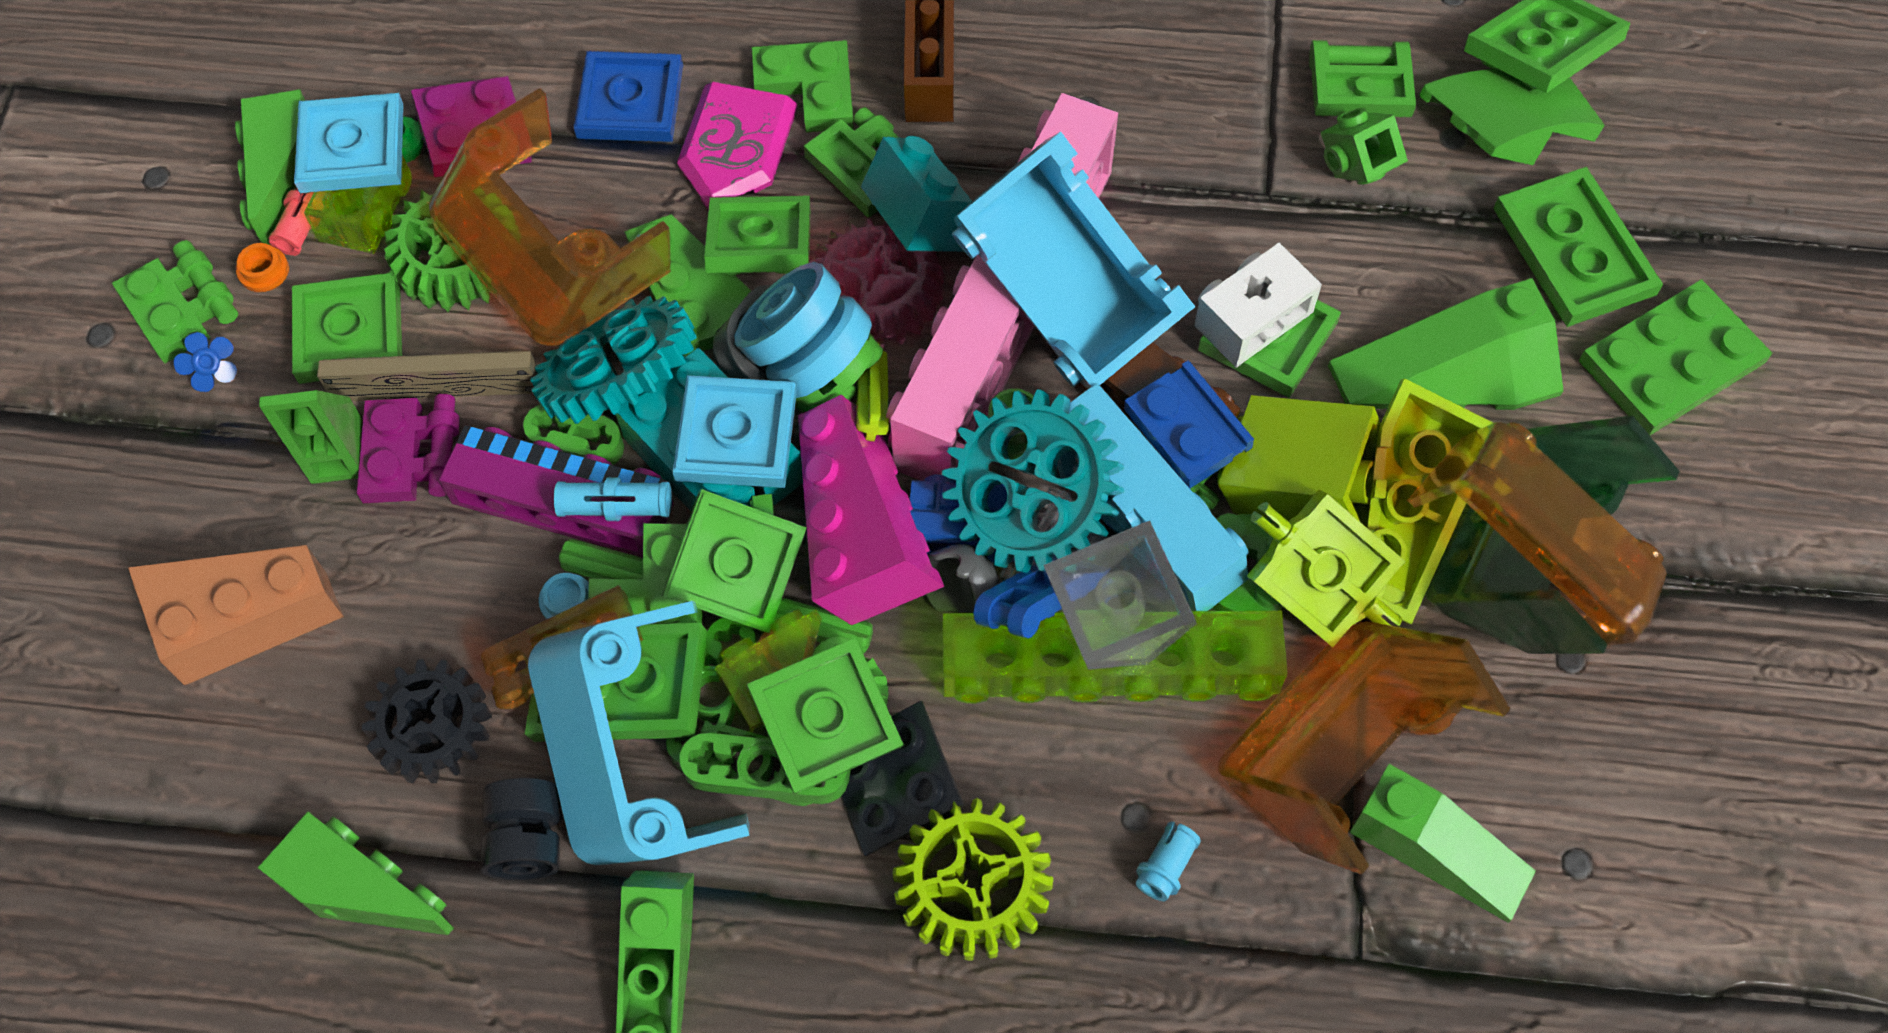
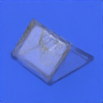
(1121, 599)

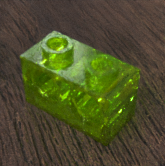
(357, 215)

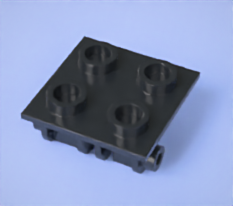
(901, 785)

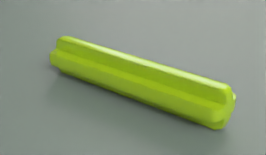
(873, 400)

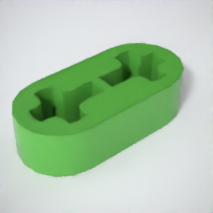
(575, 437)

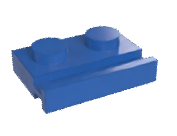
(1188, 424)

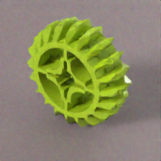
(947, 885)

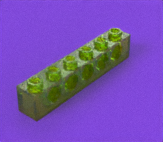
(1249, 636)

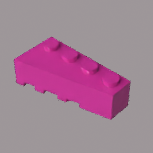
(858, 519)

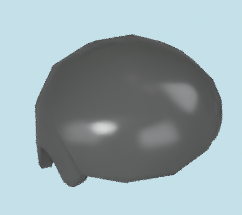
(963, 577)

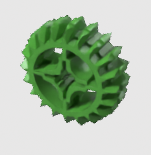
(445, 275)

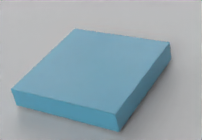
(349, 143)
(735, 431)

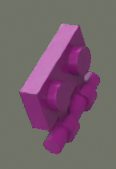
(392, 448)

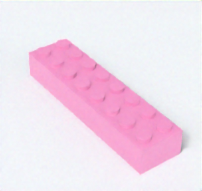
(984, 327)

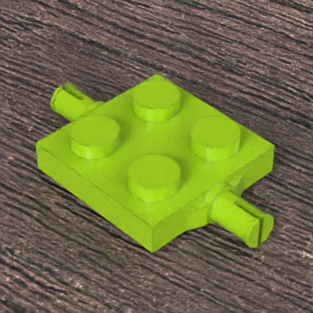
(1325, 567)

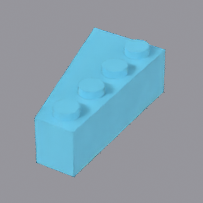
(1201, 552)

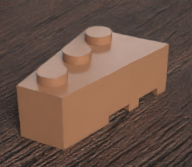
(231, 606)

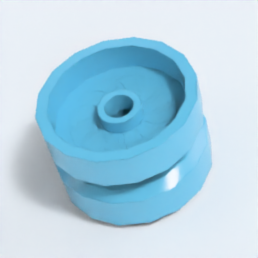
(803, 329)

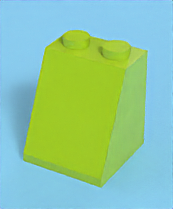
(1302, 450)

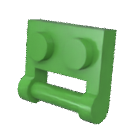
(1362, 78)

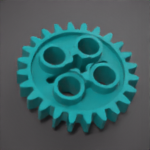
(581, 377)
(1049, 435)

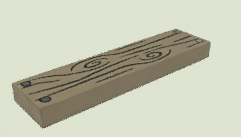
(429, 375)

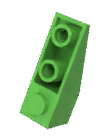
(268, 165)
(341, 883)
(654, 951)

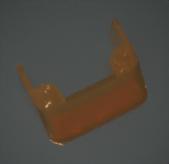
(541, 282)
(1553, 527)
(1341, 721)

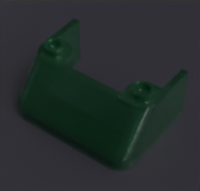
(1504, 594)

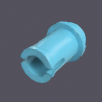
(1161, 873)

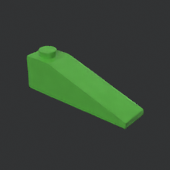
(1476, 353)

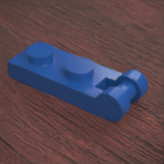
(1018, 603)

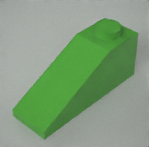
(319, 432)
(1442, 843)

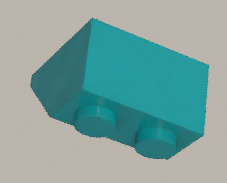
(915, 194)

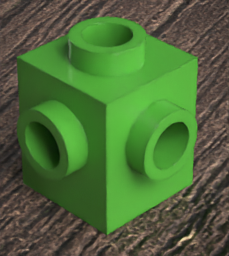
(1363, 146)

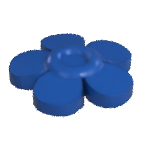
(206, 361)

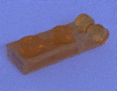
(501, 659)

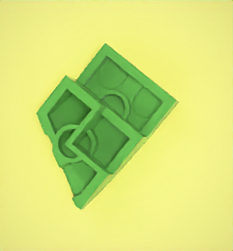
(1510, 117)

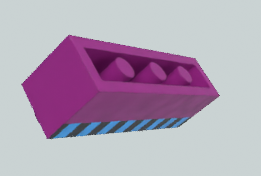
(518, 483)

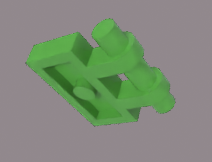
(847, 154)
(162, 310)

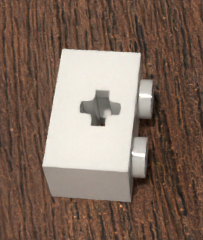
(1256, 303)

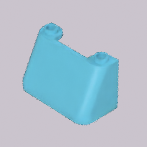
(1069, 264)

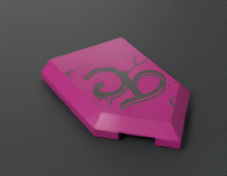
(735, 140)

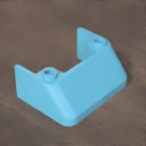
(598, 819)

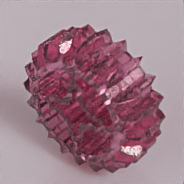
(896, 297)

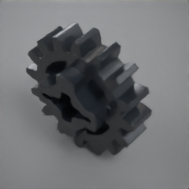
(421, 745)

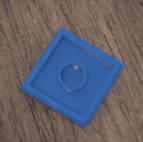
(629, 96)

